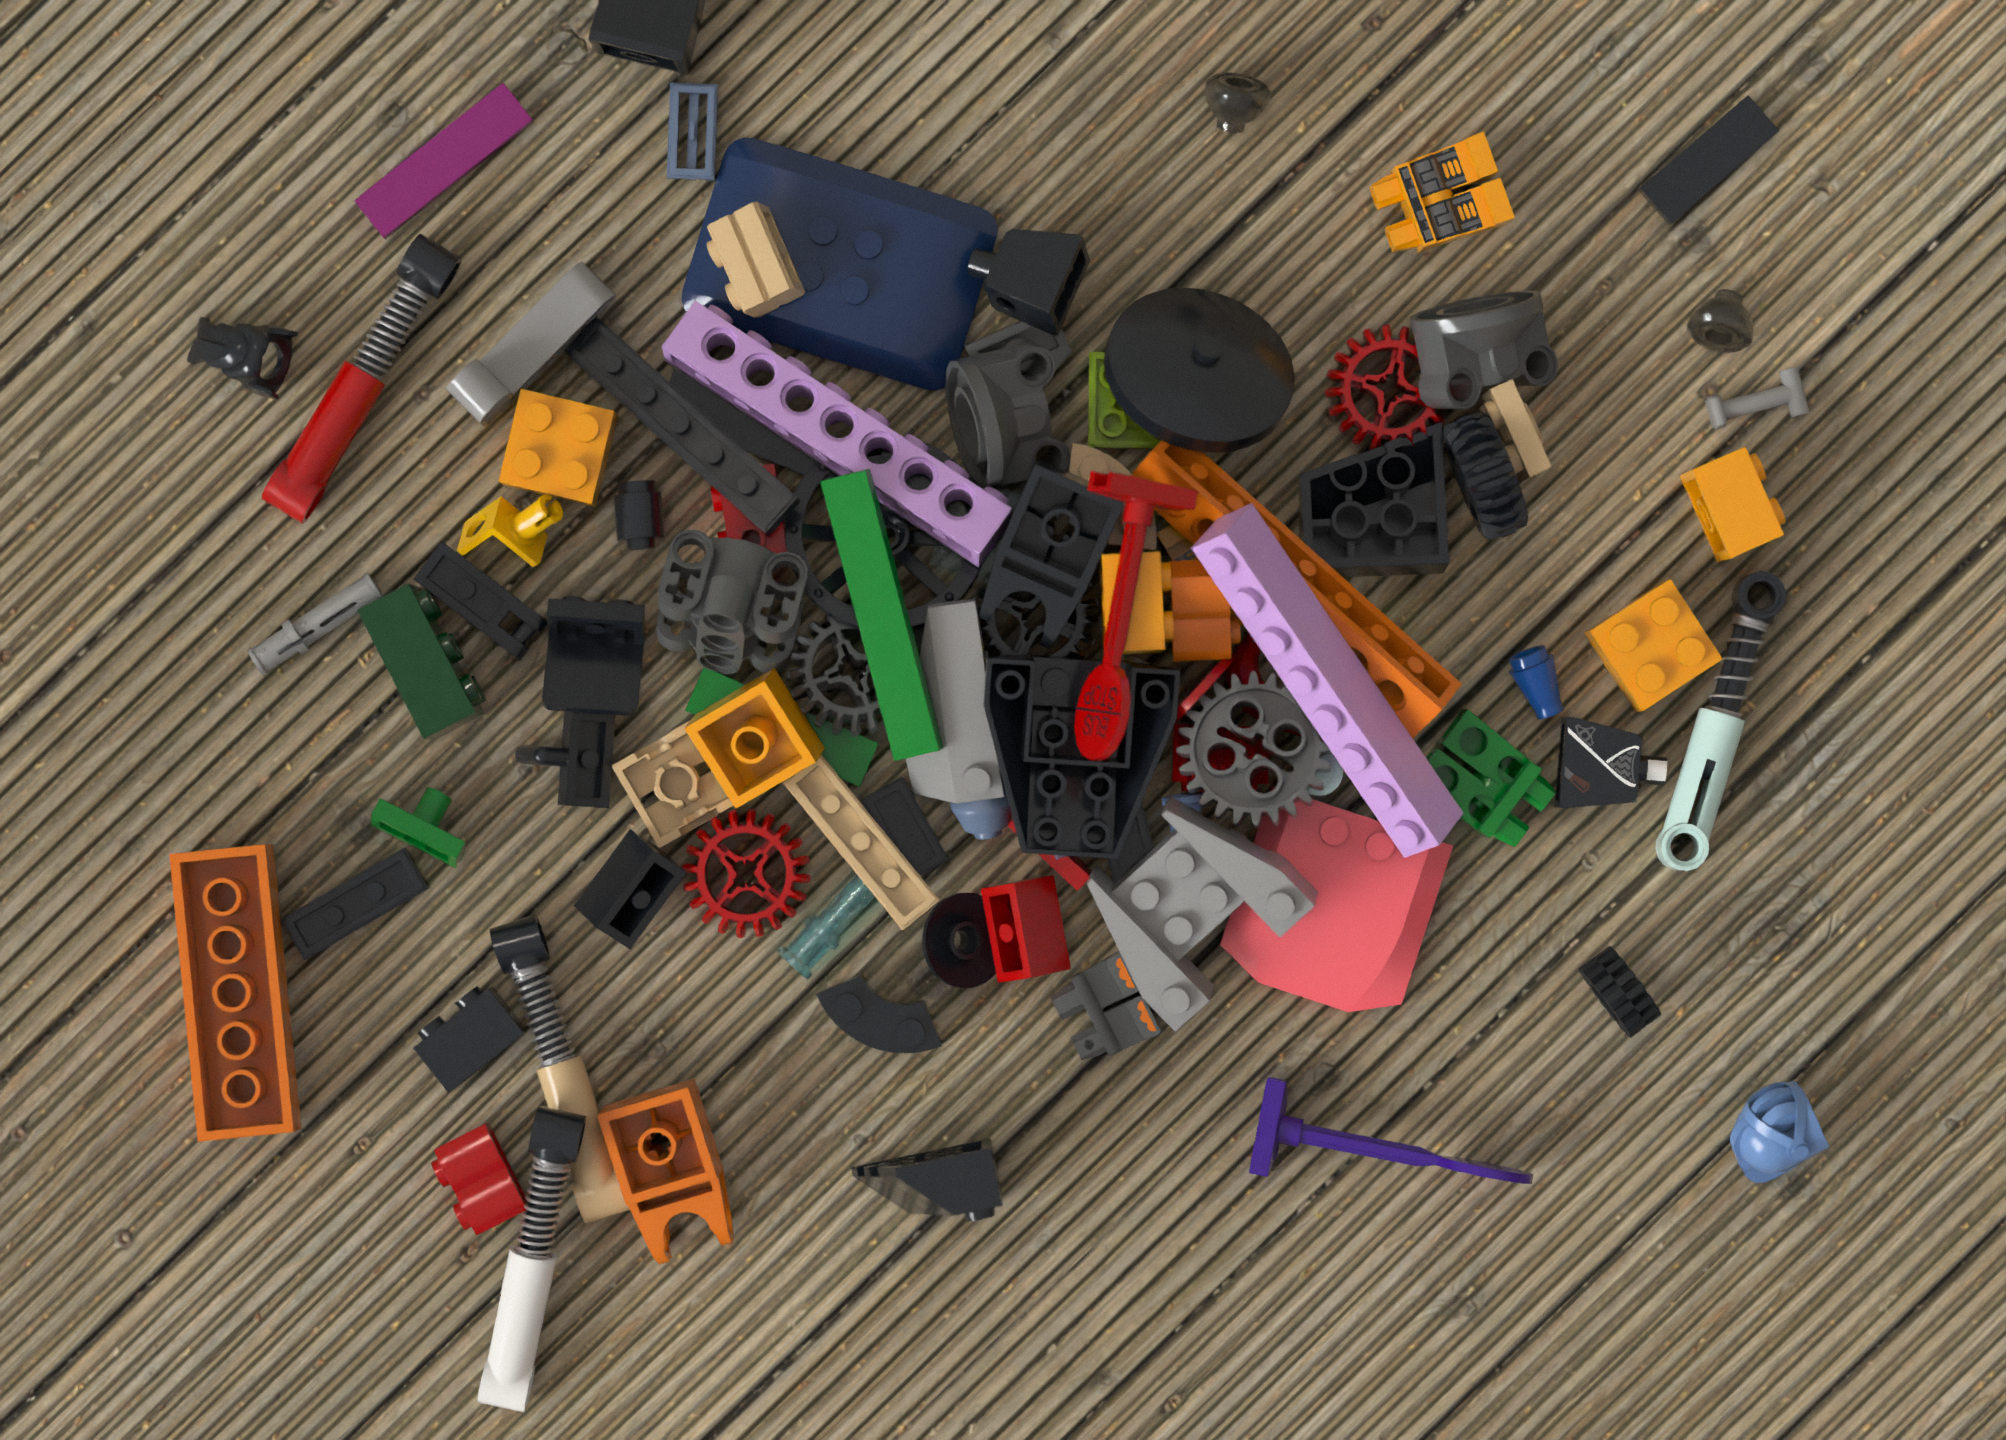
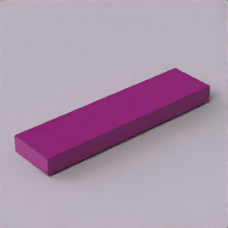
(443, 161)

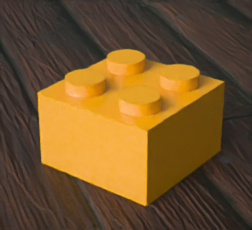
(558, 447)
(1733, 504)
(1653, 645)
(754, 738)

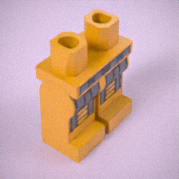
(1428, 201)

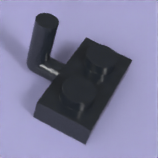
(582, 760)

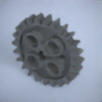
(1232, 786)

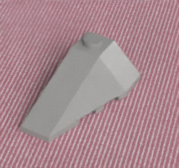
(955, 678)

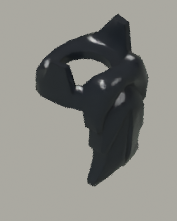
(240, 353)

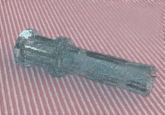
(823, 931)

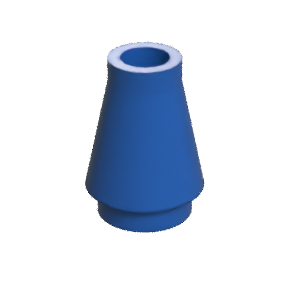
(1537, 679)

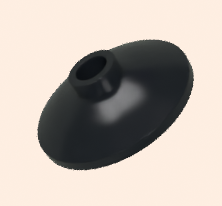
(972, 960)

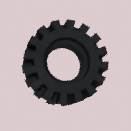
(1620, 991)

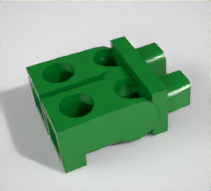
(1498, 782)

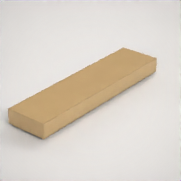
(862, 843)

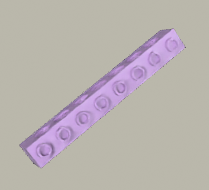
(706, 328)

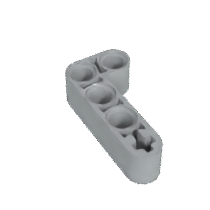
(531, 345)

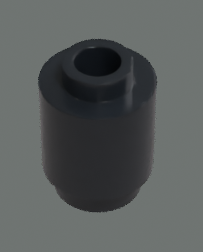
(638, 514)

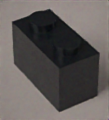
(630, 889)
(469, 1038)

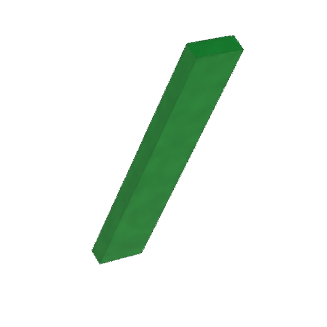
(881, 614)

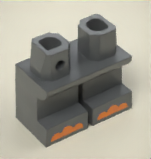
(1115, 1027)

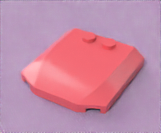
(1367, 915)

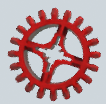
(1348, 379)
(719, 904)

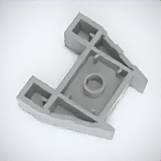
(1184, 894)

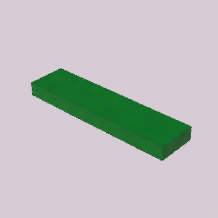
(844, 753)

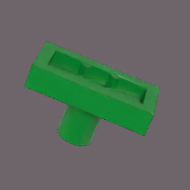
(421, 827)

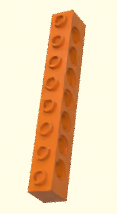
(1399, 667)

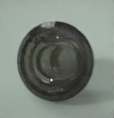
(1236, 99)
(1722, 323)

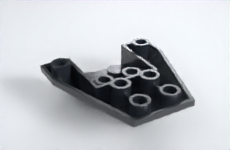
(1053, 791)

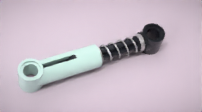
(1718, 727)

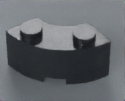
(880, 1021)

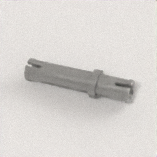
(313, 625)

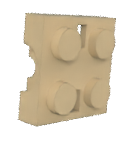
(1516, 429)
(670, 773)

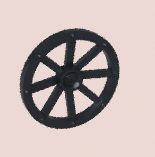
(821, 593)

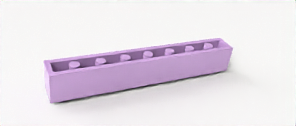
(1327, 680)

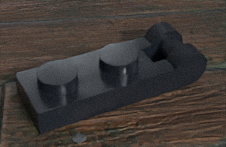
(479, 599)

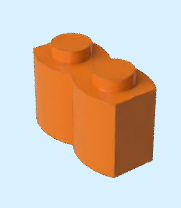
(1200, 615)

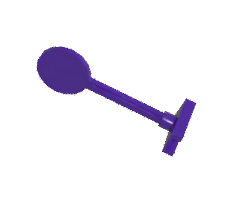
(1277, 1129)

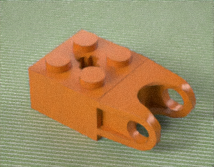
(672, 1181)

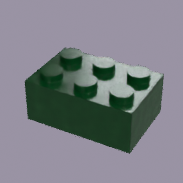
(423, 660)

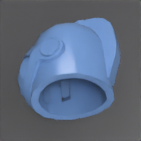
(1776, 1132)

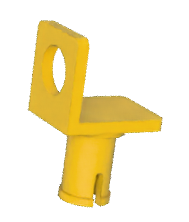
(518, 530)

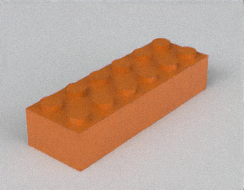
(235, 992)

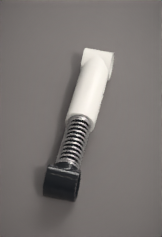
(531, 1264)

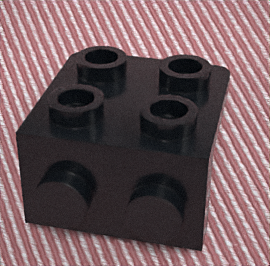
(594, 656)

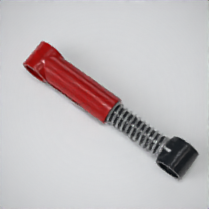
(304, 474)

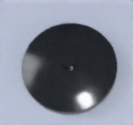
(1199, 370)

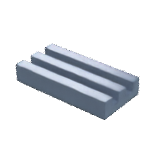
(691, 171)

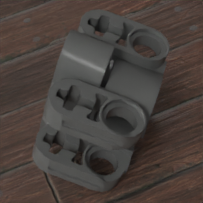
(730, 603)

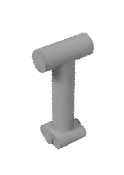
(1789, 393)

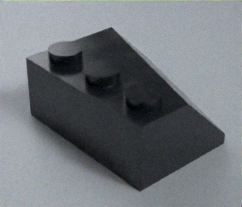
(1379, 509)
(939, 1181)

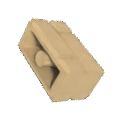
(754, 260)

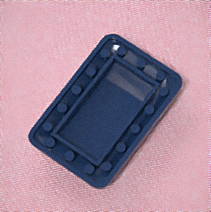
(872, 254)

